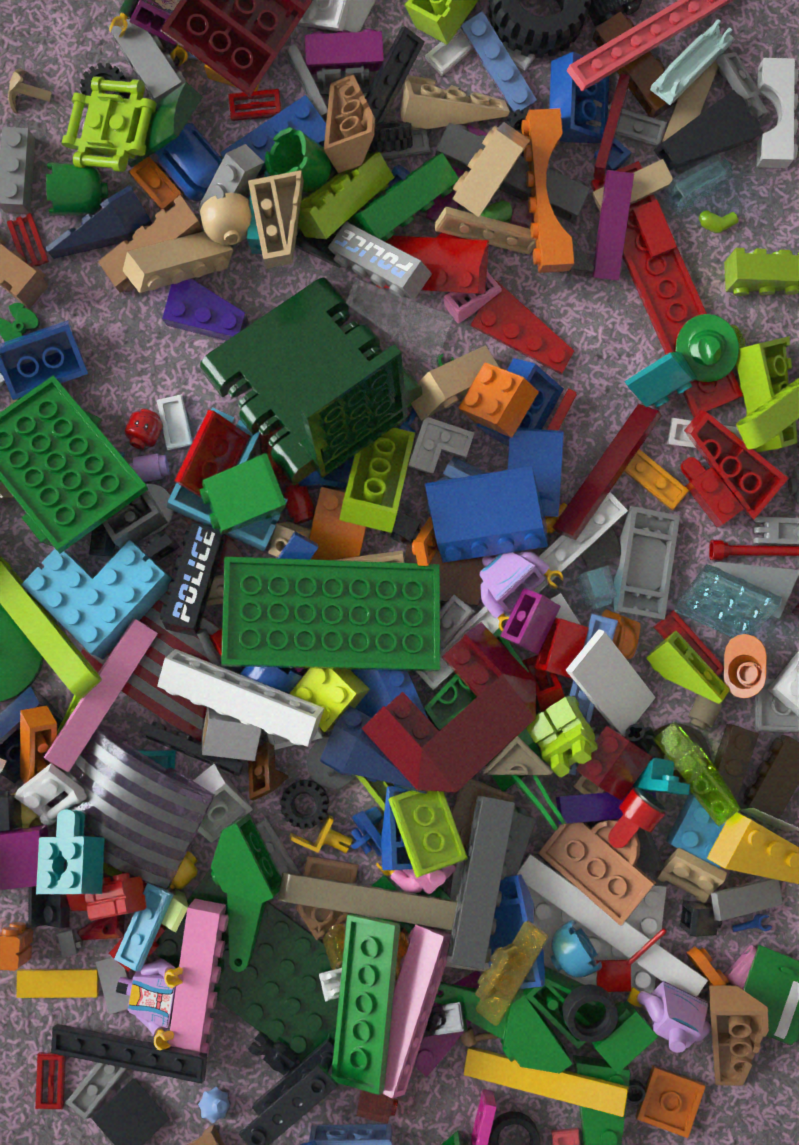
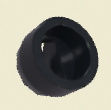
(637, 1098)

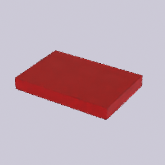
(214, 450)

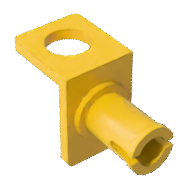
(326, 836)

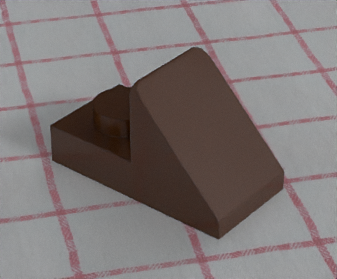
(262, 772)

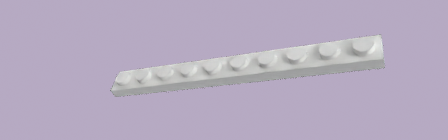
(558, 557)

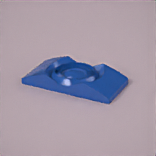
(513, 911)

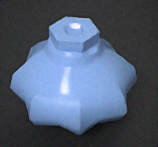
(214, 1105)

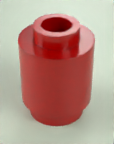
(299, 504)

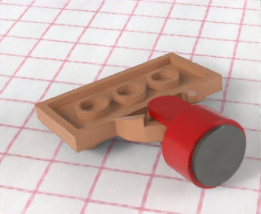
(605, 856)

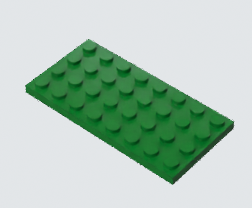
(330, 614)

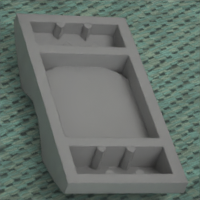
(645, 562)

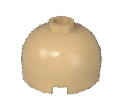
(226, 218)

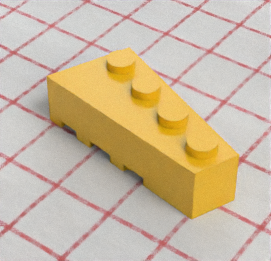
(755, 851)

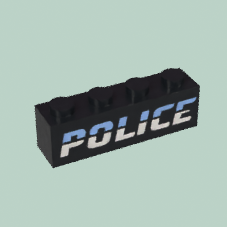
(193, 579)

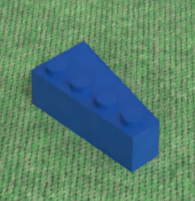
(299, 115)

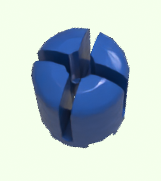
(190, 162)

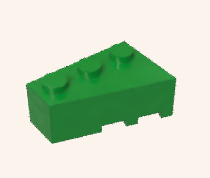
(550, 1001)

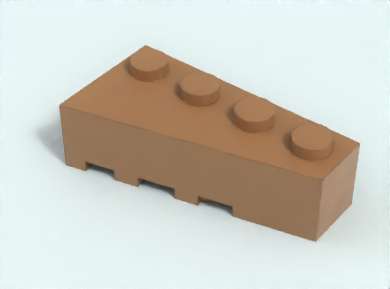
(168, 226)

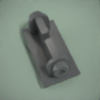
(328, 76)

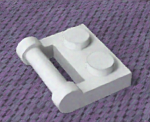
(44, 788)

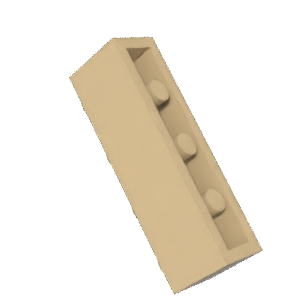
(175, 261)

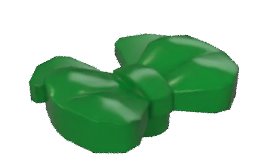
(24, 321)

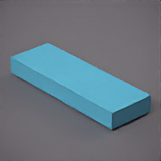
(144, 928)

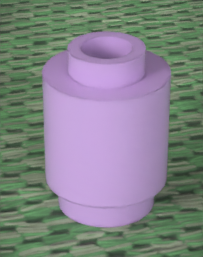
(151, 467)

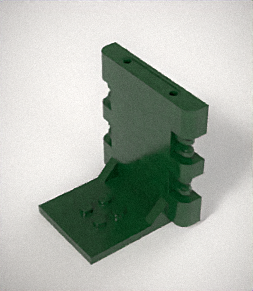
(313, 381)

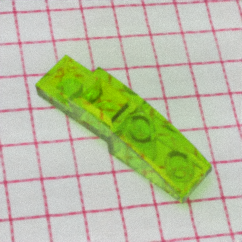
(699, 772)

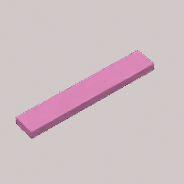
(98, 701)

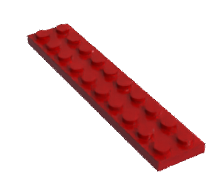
(670, 303)

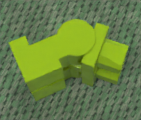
(569, 746)

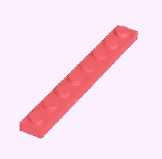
(640, 40)

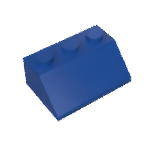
(578, 105)
(40, 355)
(542, 405)

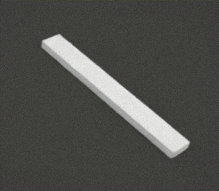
(623, 938)

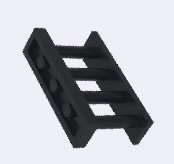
(292, 1096)

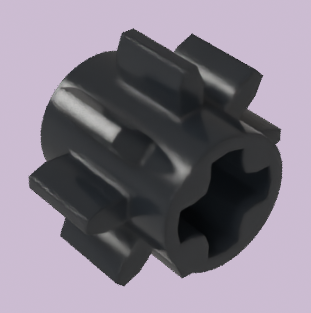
(640, 736)

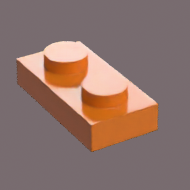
(155, 183)
(425, 544)

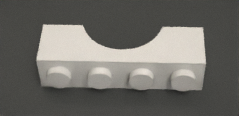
(777, 83)

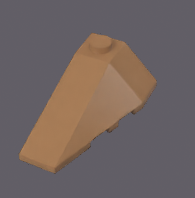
(348, 125)

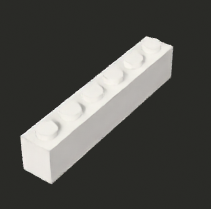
(240, 697)

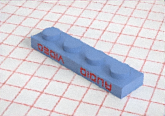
(498, 63)

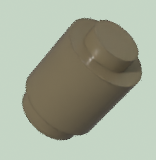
(704, 712)

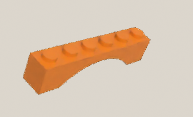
(553, 243)

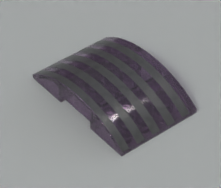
(137, 807)

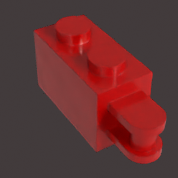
(710, 492)

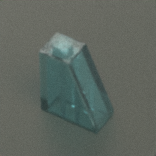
(698, 183)

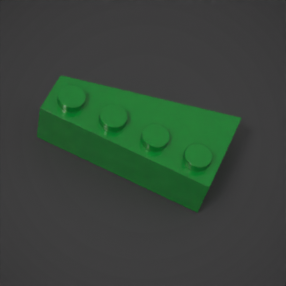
(406, 198)
(599, 1126)

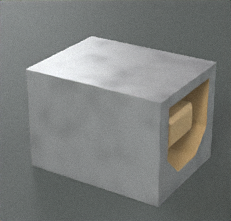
(229, 737)

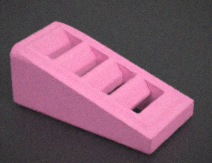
(475, 303)

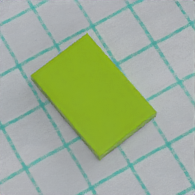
(427, 830)

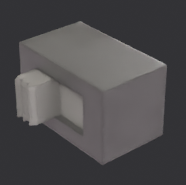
(68, 942)

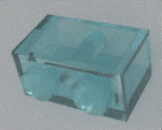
(596, 587)

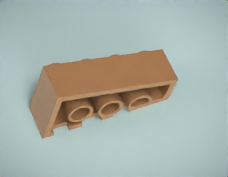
(19, 278)

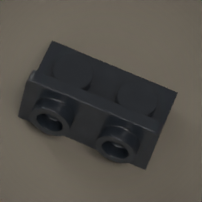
(48, 909)

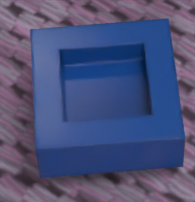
(618, 155)

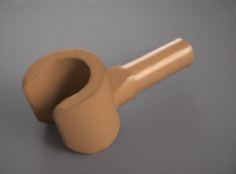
(469, 1039)

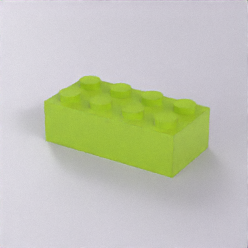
(378, 481)

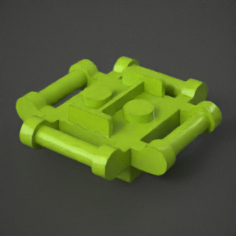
(111, 125)

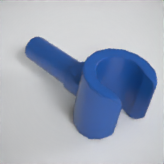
(406, 425)
(755, 923)

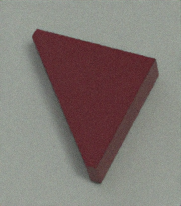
(103, 928)

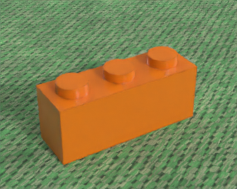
(37, 734)

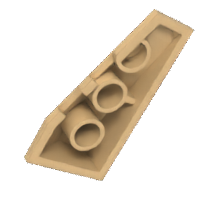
(434, 107)

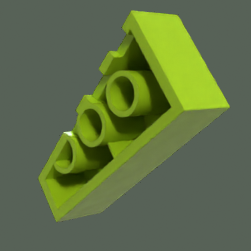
(439, 17)
(343, 196)
(761, 272)

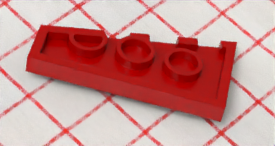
(518, 328)

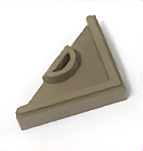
(517, 760)

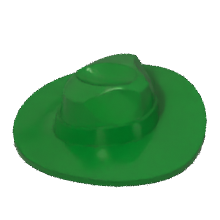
(708, 347)

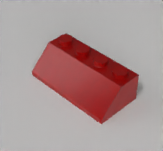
(454, 263)

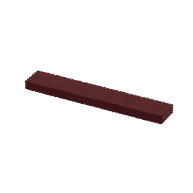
(607, 471)

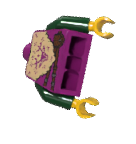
(151, 17)

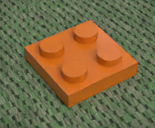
(670, 1101)

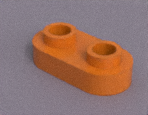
(701, 960)

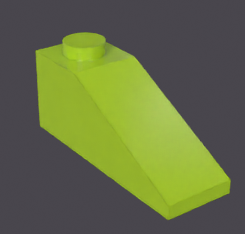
(683, 666)

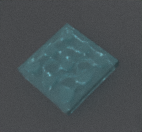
(727, 602)

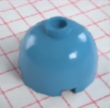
(573, 951)

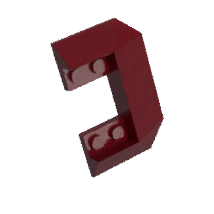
(476, 735)

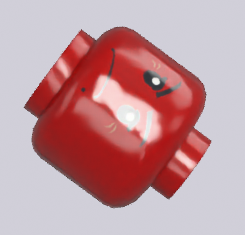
(143, 429)

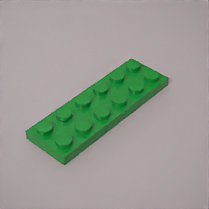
(365, 1003)

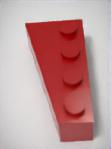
(742, 470)

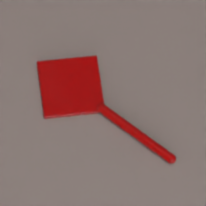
(616, 974)

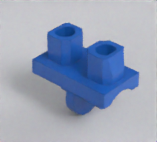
(365, 822)

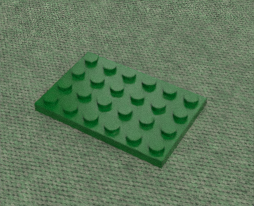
(62, 465)

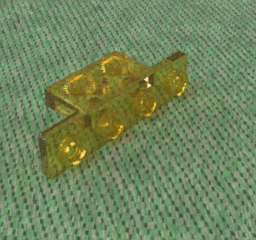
(508, 972)

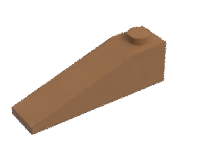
(737, 1031)

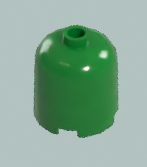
(298, 152)
(74, 189)

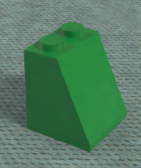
(243, 495)

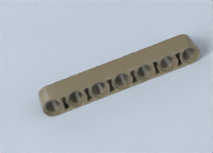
(367, 900)

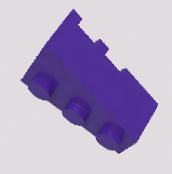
(202, 311)

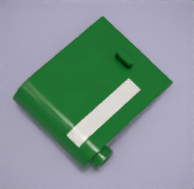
(776, 991)

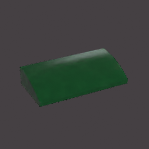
(169, 119)

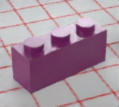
(344, 50)

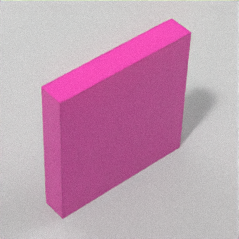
(484, 1118)

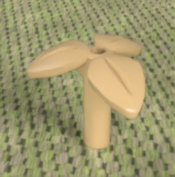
(17, 87)

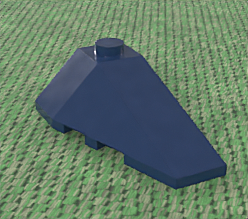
(110, 226)
(354, 753)

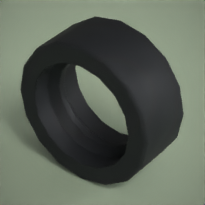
(595, 1031)
(515, 1118)

